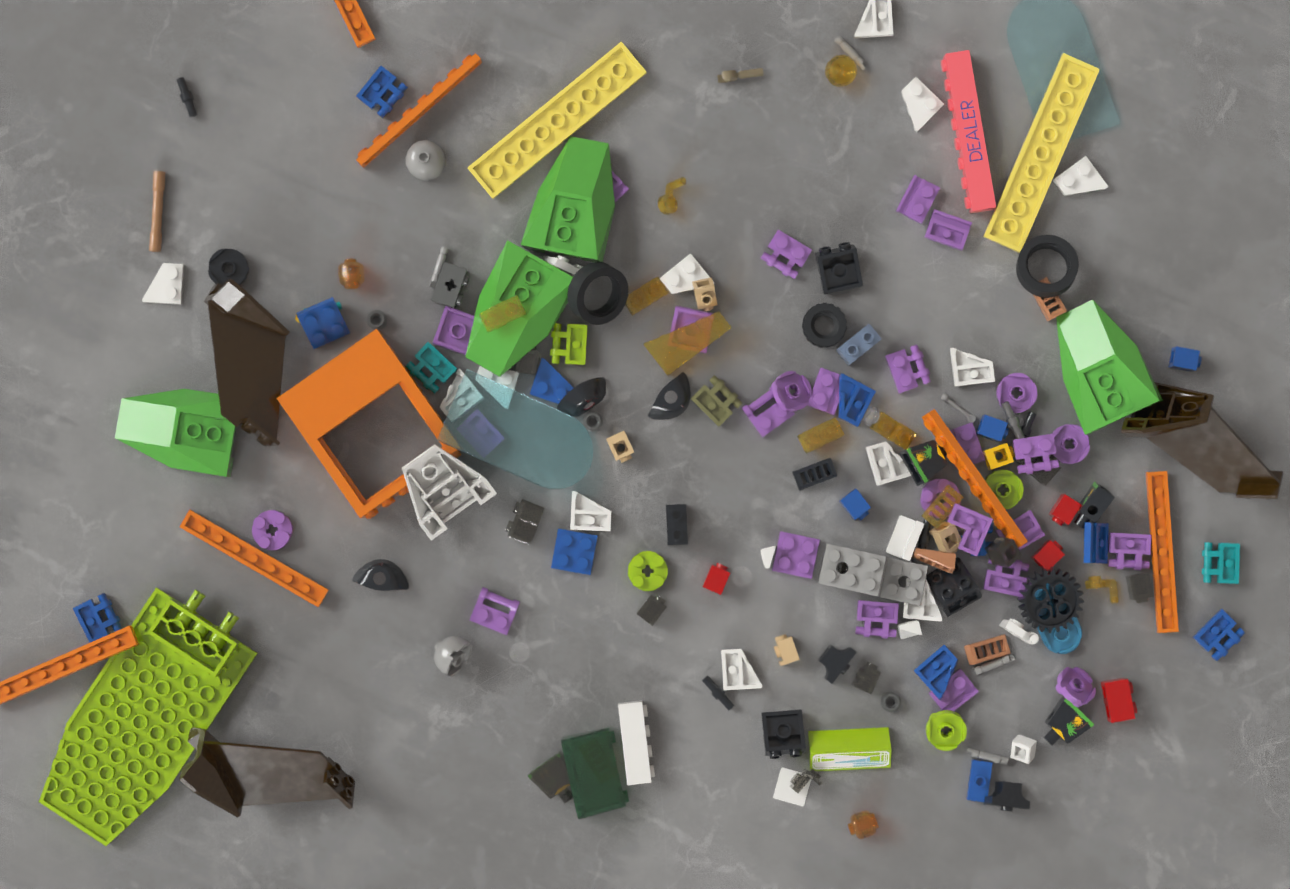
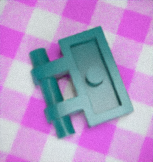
(436, 363)
(1227, 563)

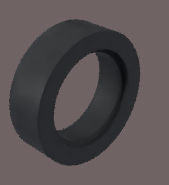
(1047, 242)
(616, 301)

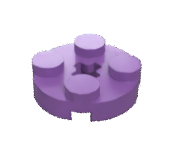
(1024, 385)
(781, 392)
(1080, 443)
(929, 493)
(265, 539)
(1076, 695)

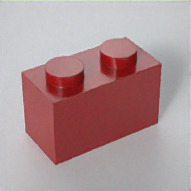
(1118, 700)

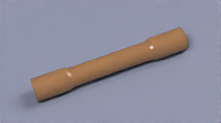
(158, 190)

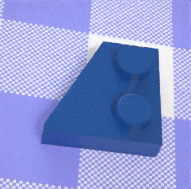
(549, 384)
(853, 399)
(937, 671)

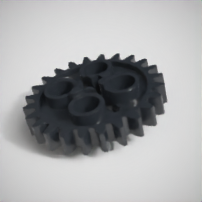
(1033, 605)

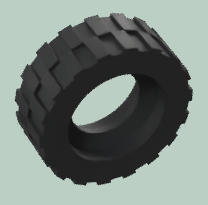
(824, 310)

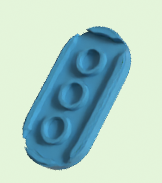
(1066, 639)

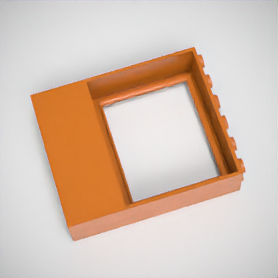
(344, 389)

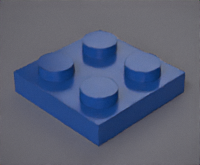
(323, 323)
(574, 551)

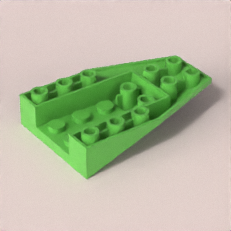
(574, 203)
(543, 296)
(1102, 368)
(179, 430)

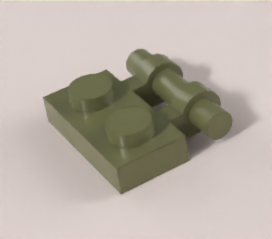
(712, 405)

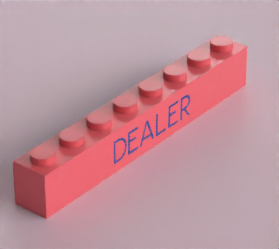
(969, 131)

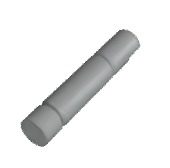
(850, 52)
(441, 259)
(994, 664)
(987, 756)

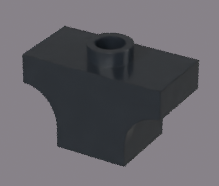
(836, 661)
(1007, 796)

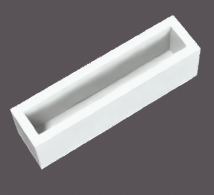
(635, 742)

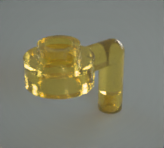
(667, 203)
(1096, 582)

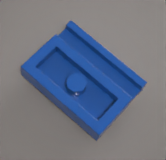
(1096, 543)

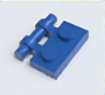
(377, 87)
(91, 620)
(1215, 630)

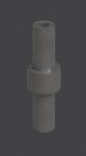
(1012, 420)

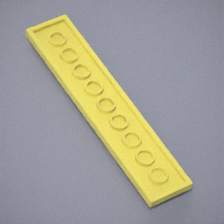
(557, 120)
(1041, 152)

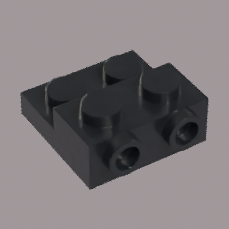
(839, 268)
(783, 733)

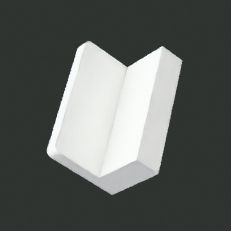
(904, 538)

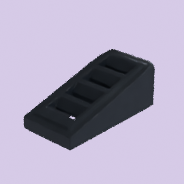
(830, 466)

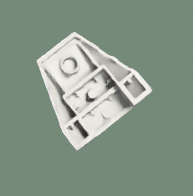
(442, 488)

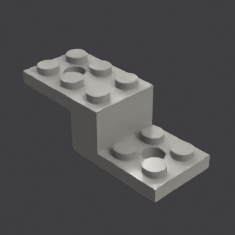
(873, 574)

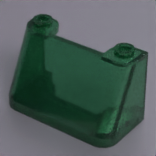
(593, 772)

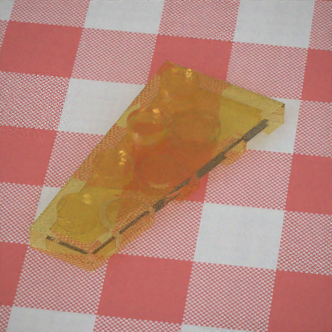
(684, 343)

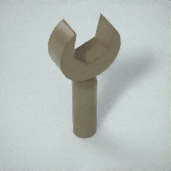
(732, 75)

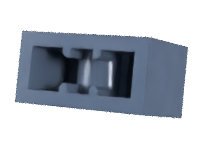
(858, 344)

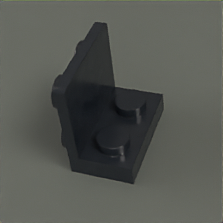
(954, 589)

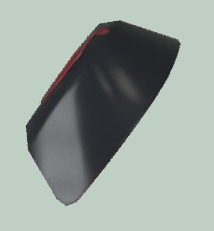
(574, 401)
(661, 409)
(394, 576)

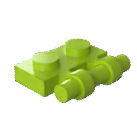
(575, 344)

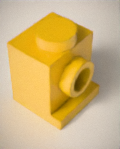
(1007, 456)

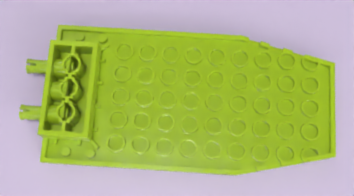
(138, 714)

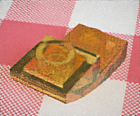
(645, 295)
(502, 313)
(893, 431)
(820, 435)

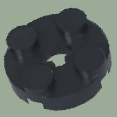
(229, 257)

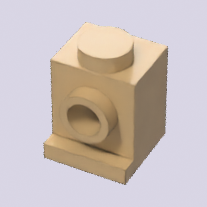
(704, 294)
(617, 439)
(946, 537)
(785, 649)

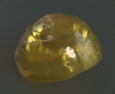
(841, 70)

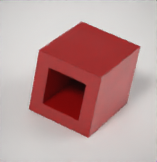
(1064, 510)
(1048, 554)
(716, 578)

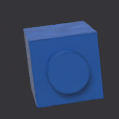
(1185, 359)
(992, 428)
(855, 505)

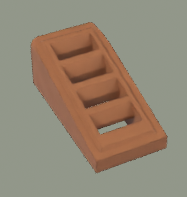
(1045, 309)
(938, 559)
(971, 654)

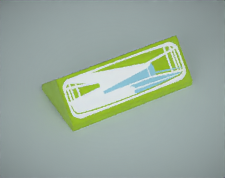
(849, 749)

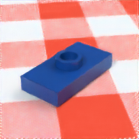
(979, 780)

